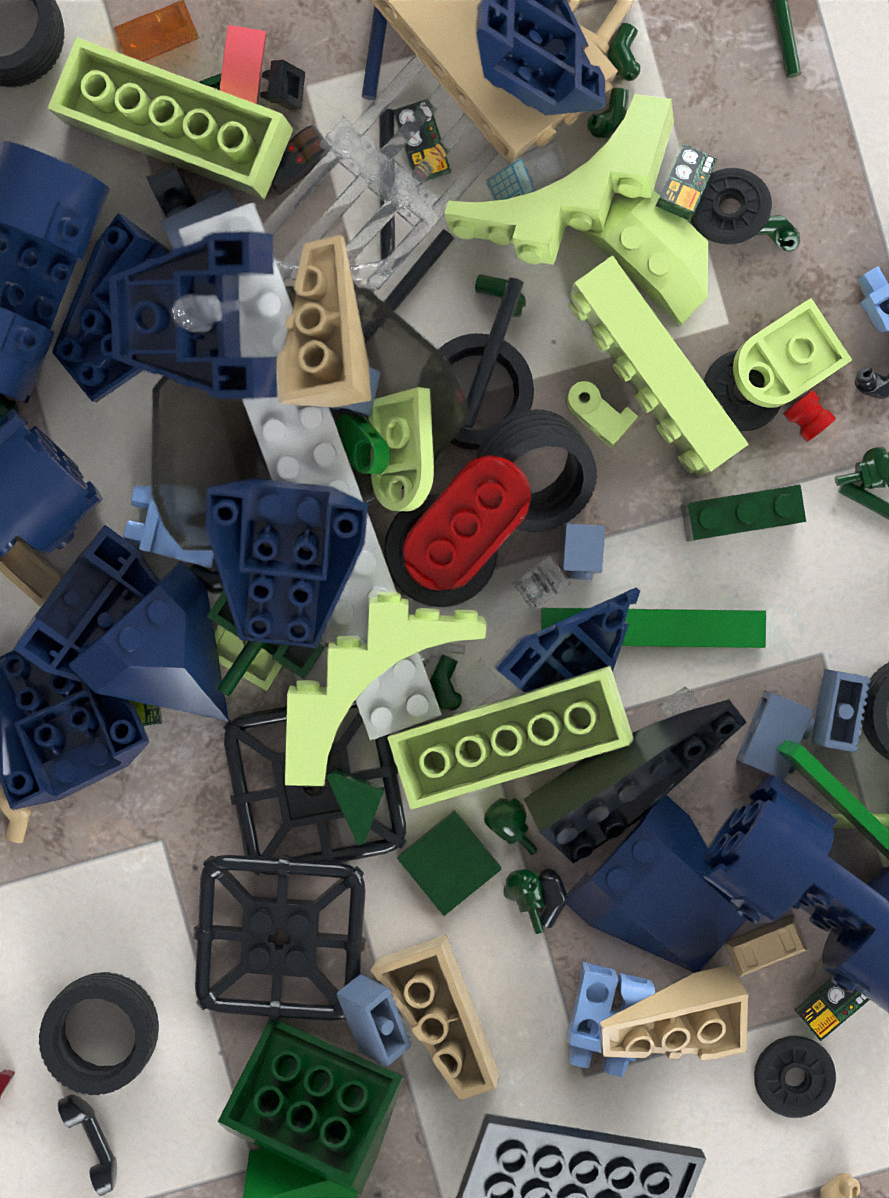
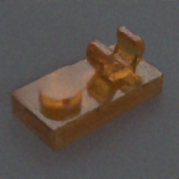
(157, 32)

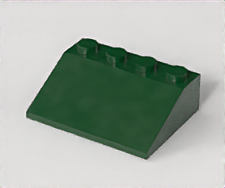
(313, 1104)

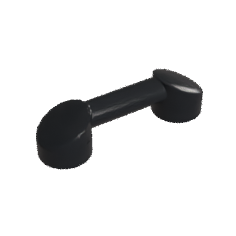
(76, 1110)

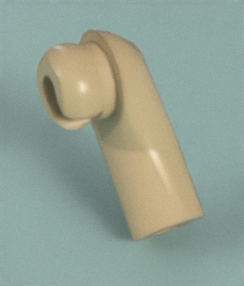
(17, 820)
(840, 1186)

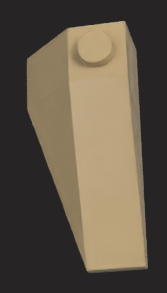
(324, 344)
(693, 1016)

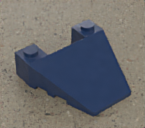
(204, 360)

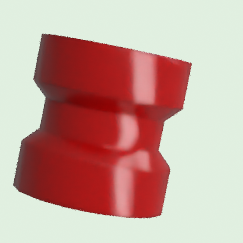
(809, 415)

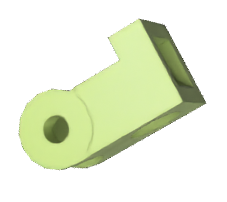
(596, 414)

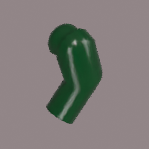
(621, 55)
(609, 120)
(781, 232)
(496, 287)
(442, 686)

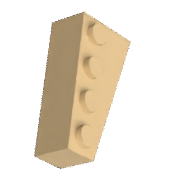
(441, 1013)

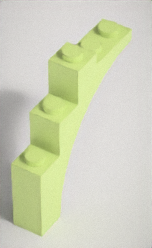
(581, 199)
(392, 636)

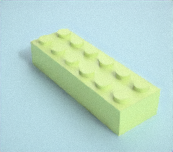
(171, 118)
(655, 368)
(511, 738)

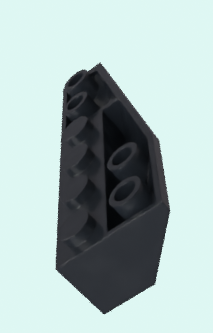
(621, 785)

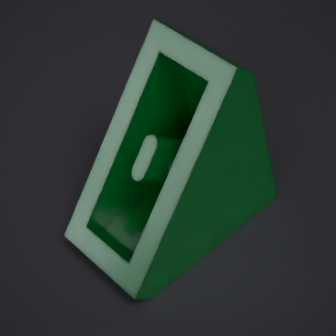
(357, 800)

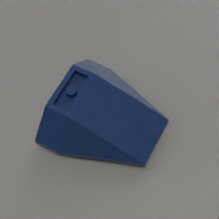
(86, 334)
(284, 555)
(59, 734)

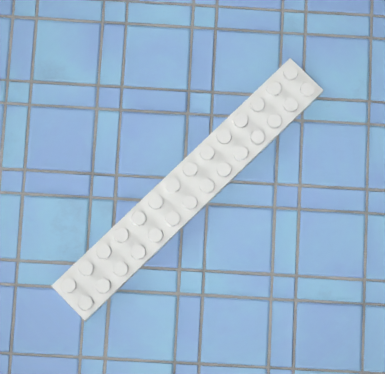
(307, 449)

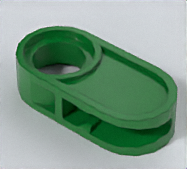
(358, 438)

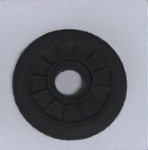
(737, 226)
(721, 383)
(811, 1093)

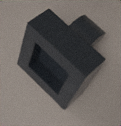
(285, 85)

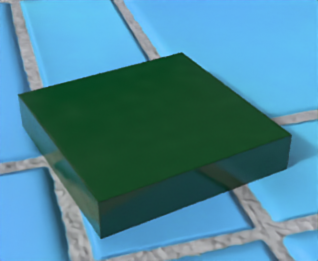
(449, 862)

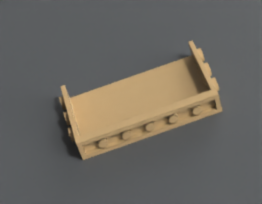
(446, 43)

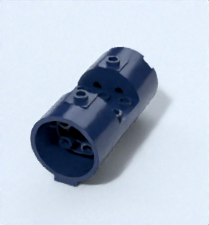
(44, 231)
(39, 489)
(778, 859)

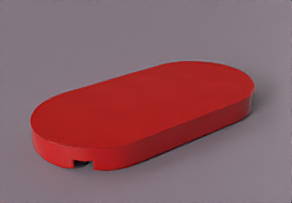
(467, 523)

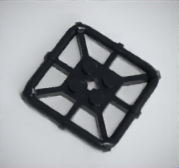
(299, 804)
(261, 919)

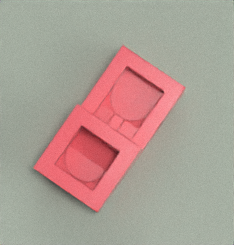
(243, 62)

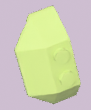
(657, 253)

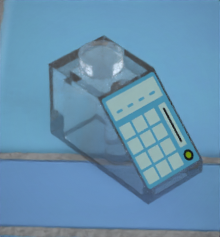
(529, 173)

